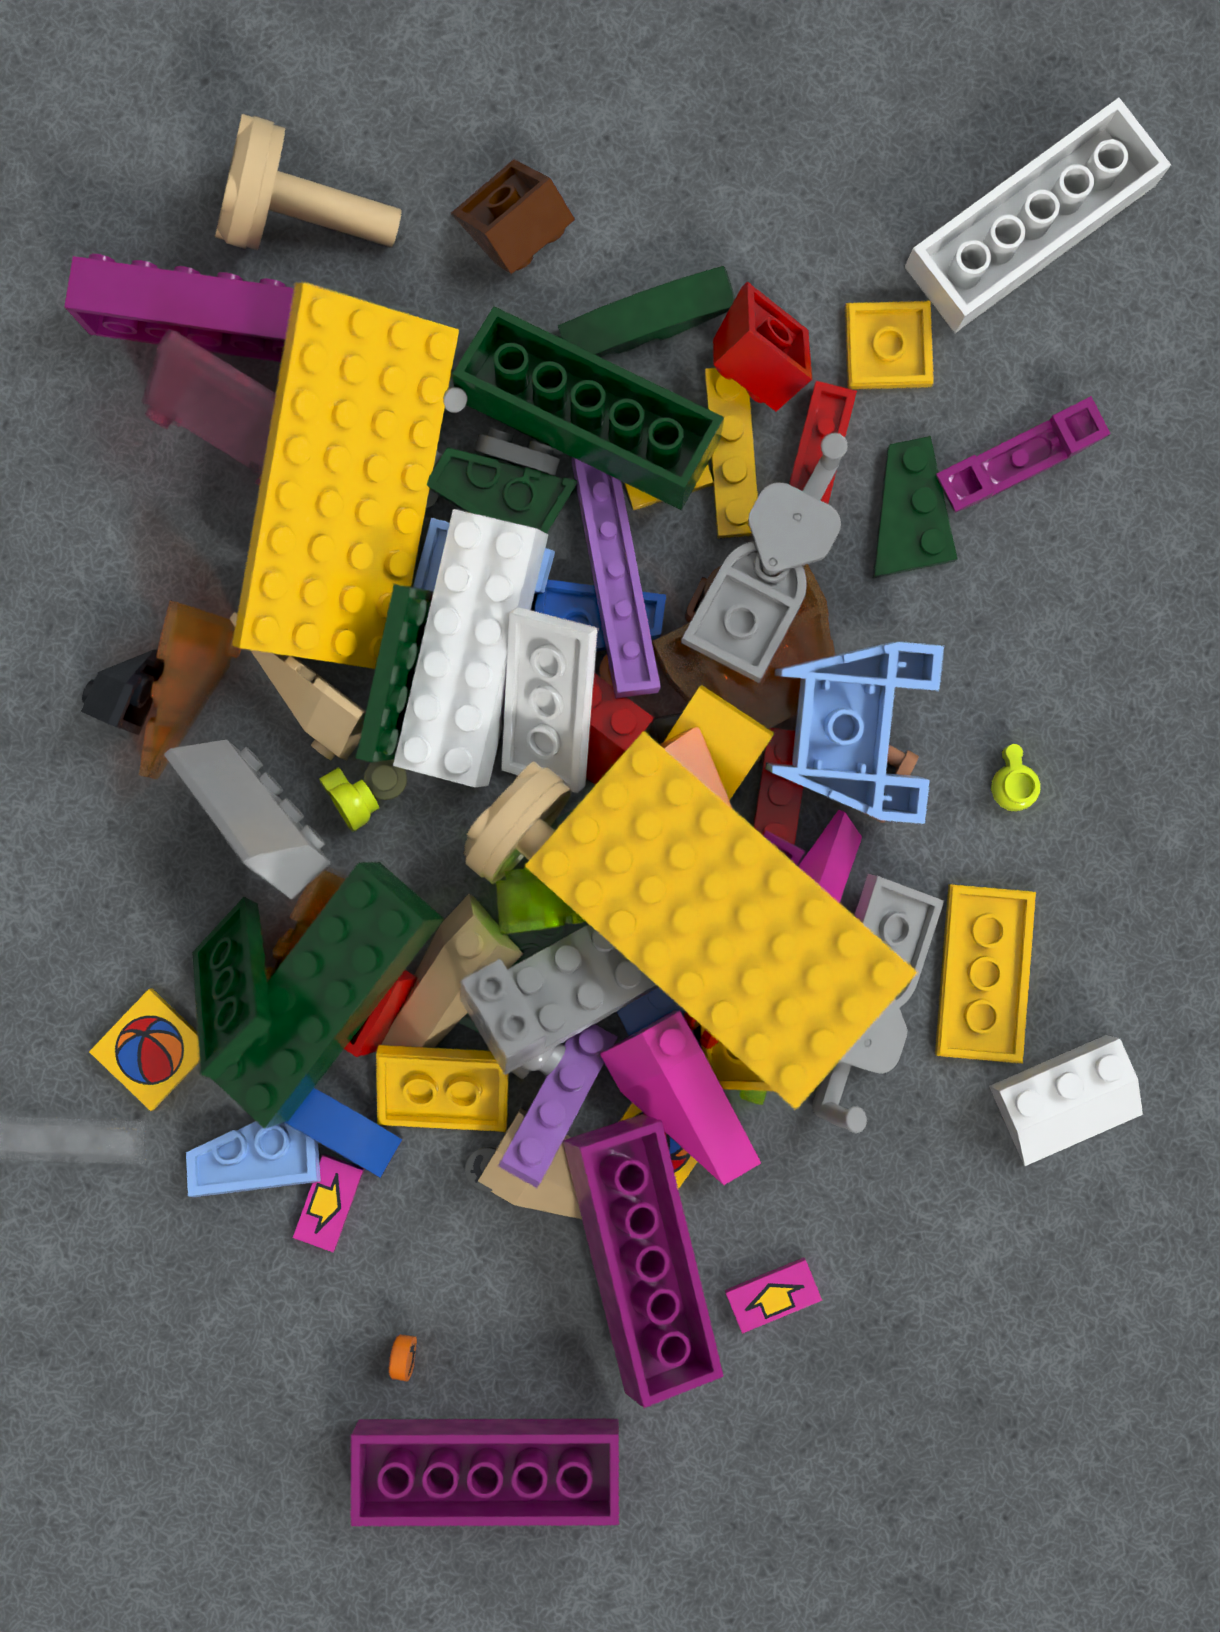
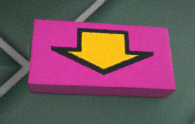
(328, 1203)
(773, 1295)

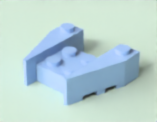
(847, 727)

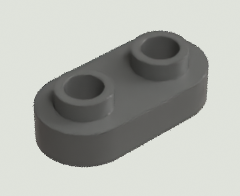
(500, 446)

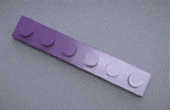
(616, 582)

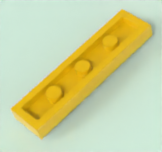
(734, 457)

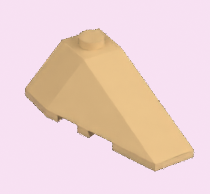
(316, 704)
(460, 947)
(553, 1194)

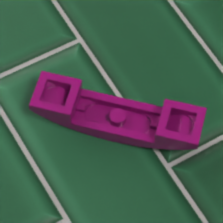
(1023, 455)

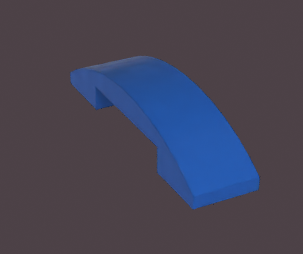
(345, 1132)

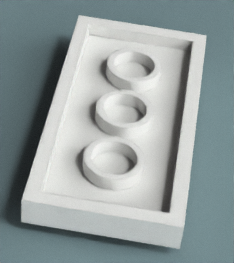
(548, 695)

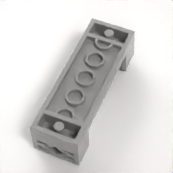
(550, 995)

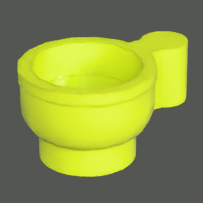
(1015, 784)
(352, 801)

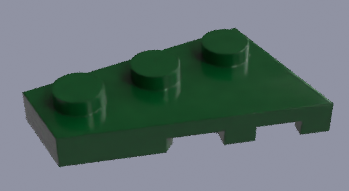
(500, 489)
(913, 514)

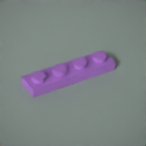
(556, 1106)

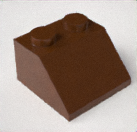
(514, 215)

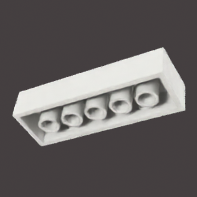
(1037, 215)
(462, 662)

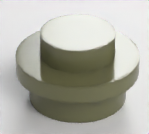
(385, 779)

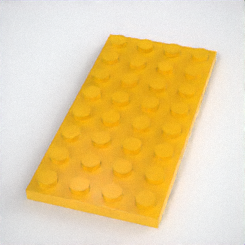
(343, 477)
(721, 920)

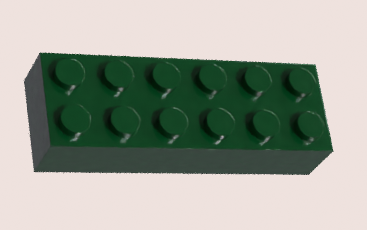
(588, 407)
(329, 989)

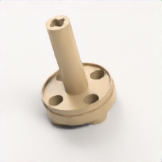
(257, 187)
(516, 823)

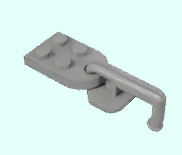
(753, 608)
(905, 923)

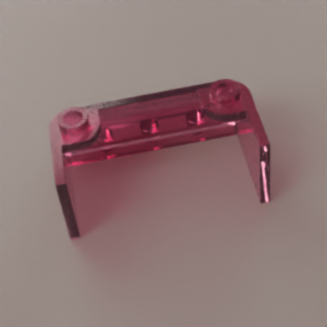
(209, 400)

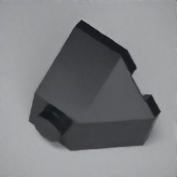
(124, 692)

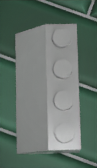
(251, 813)

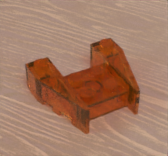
(775, 696)

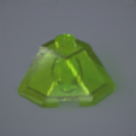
(530, 904)

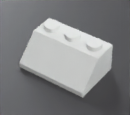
(1069, 1098)

